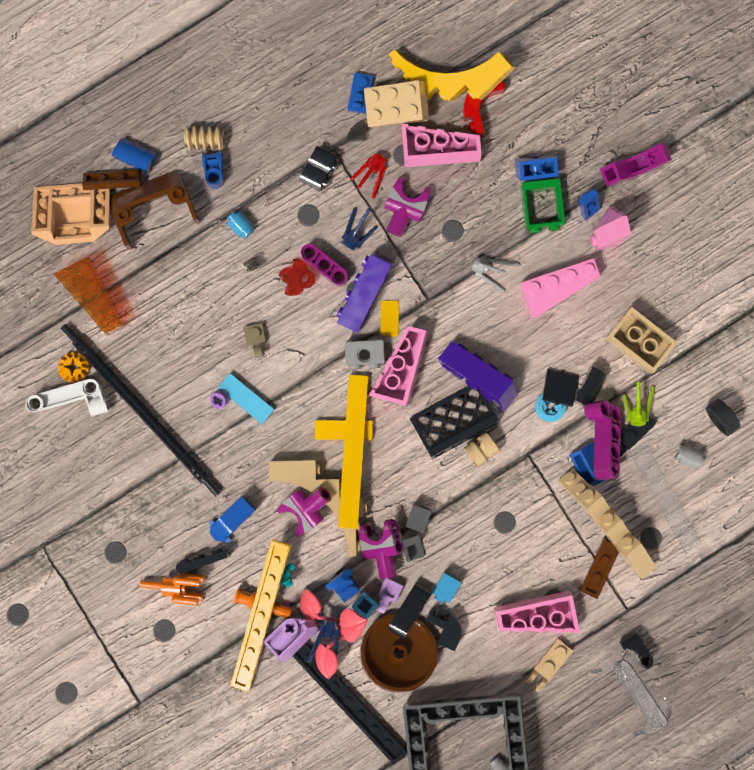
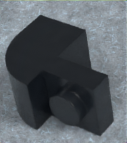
(451, 630)

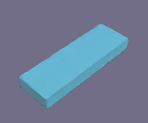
(246, 398)

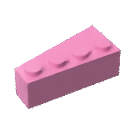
(438, 147)
(552, 288)
(400, 373)
(539, 614)

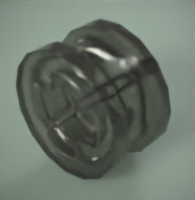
(252, 264)

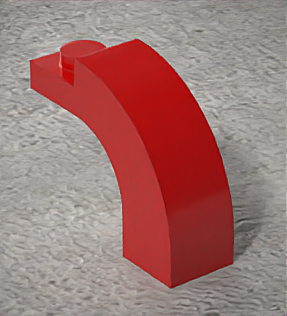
(472, 113)

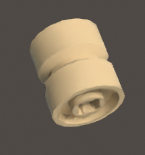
(481, 449)

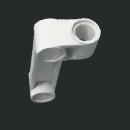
(71, 393)

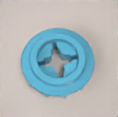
(549, 416)

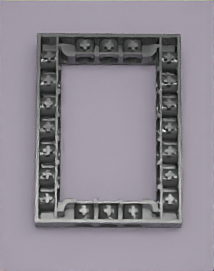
(492, 706)

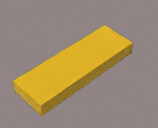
(336, 430)

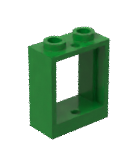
(538, 186)

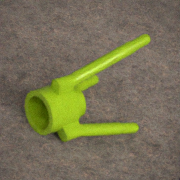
(638, 416)

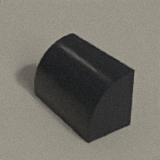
(590, 386)

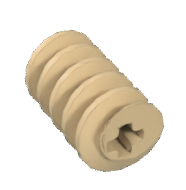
(203, 138)

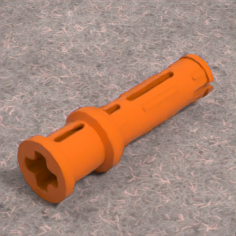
(247, 598)

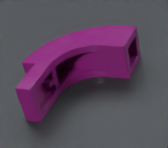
(636, 166)

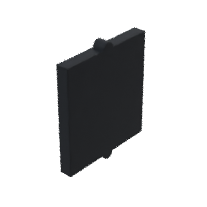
(559, 388)

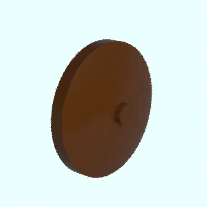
(396, 662)

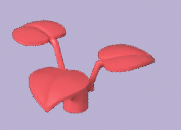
(350, 627)

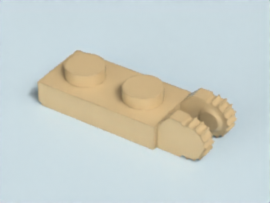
(550, 663)

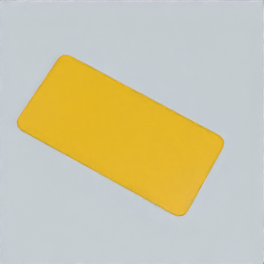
(389, 318)

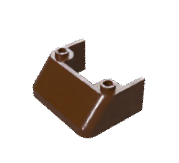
(165, 185)

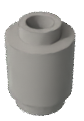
(690, 456)

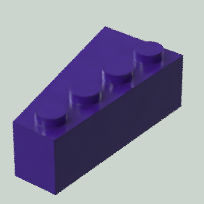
(364, 292)
(479, 374)

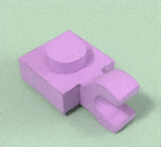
(389, 592)

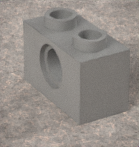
(353, 349)

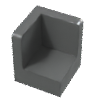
(418, 518)
(412, 548)

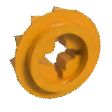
(79, 374)

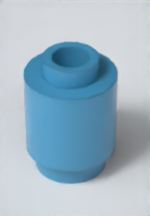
(240, 224)

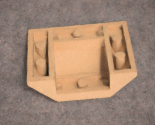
(69, 213)

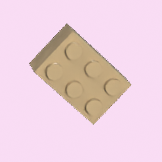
(396, 104)
(641, 340)

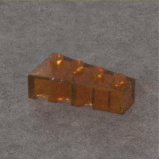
(90, 292)

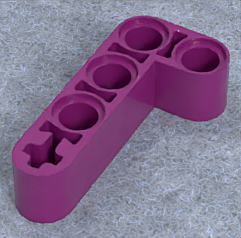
(607, 438)

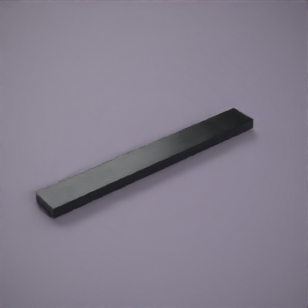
(353, 707)

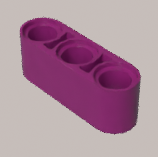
(315, 261)

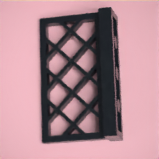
(458, 437)

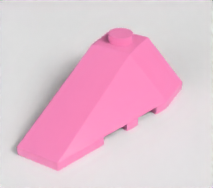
(611, 230)

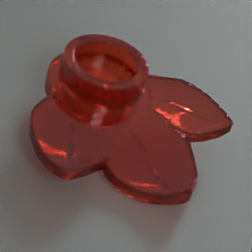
(294, 276)

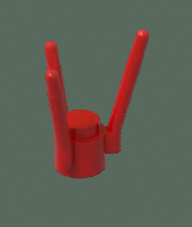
(374, 164)

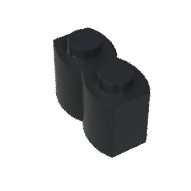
(318, 169)

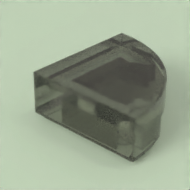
(357, 132)

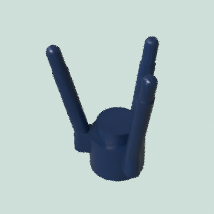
(351, 239)
(326, 630)

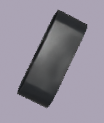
(409, 610)

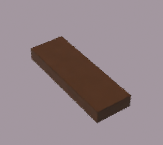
(111, 179)
(599, 569)

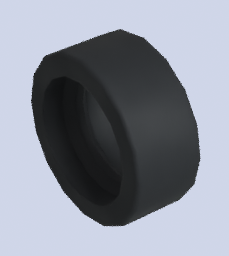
(723, 417)

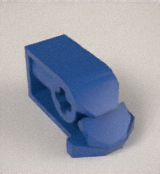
(231, 520)
(344, 585)

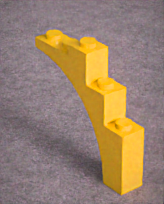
(478, 80)

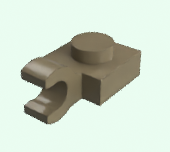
(255, 336)

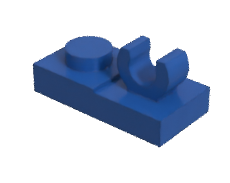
(357, 97)
(589, 204)

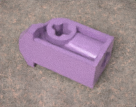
(285, 642)

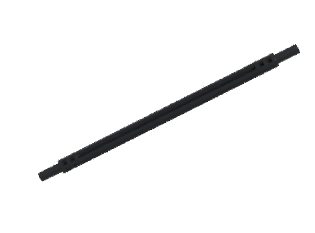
(136, 405)

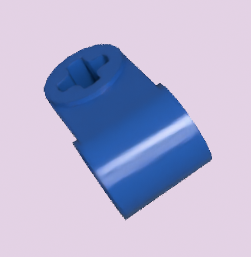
(213, 166)

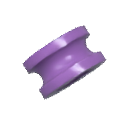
(214, 398)

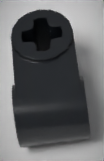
(636, 644)

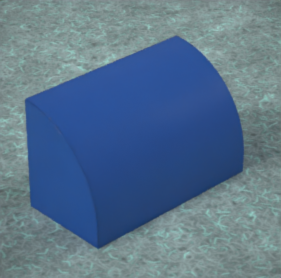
(134, 155)
(584, 463)

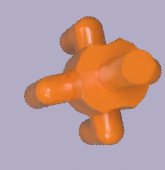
(177, 588)

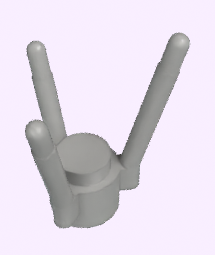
(482, 266)

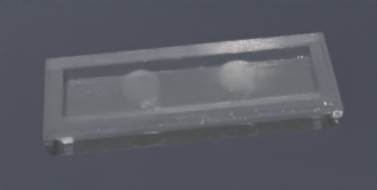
(518, 373)

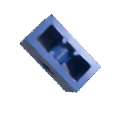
(536, 167)

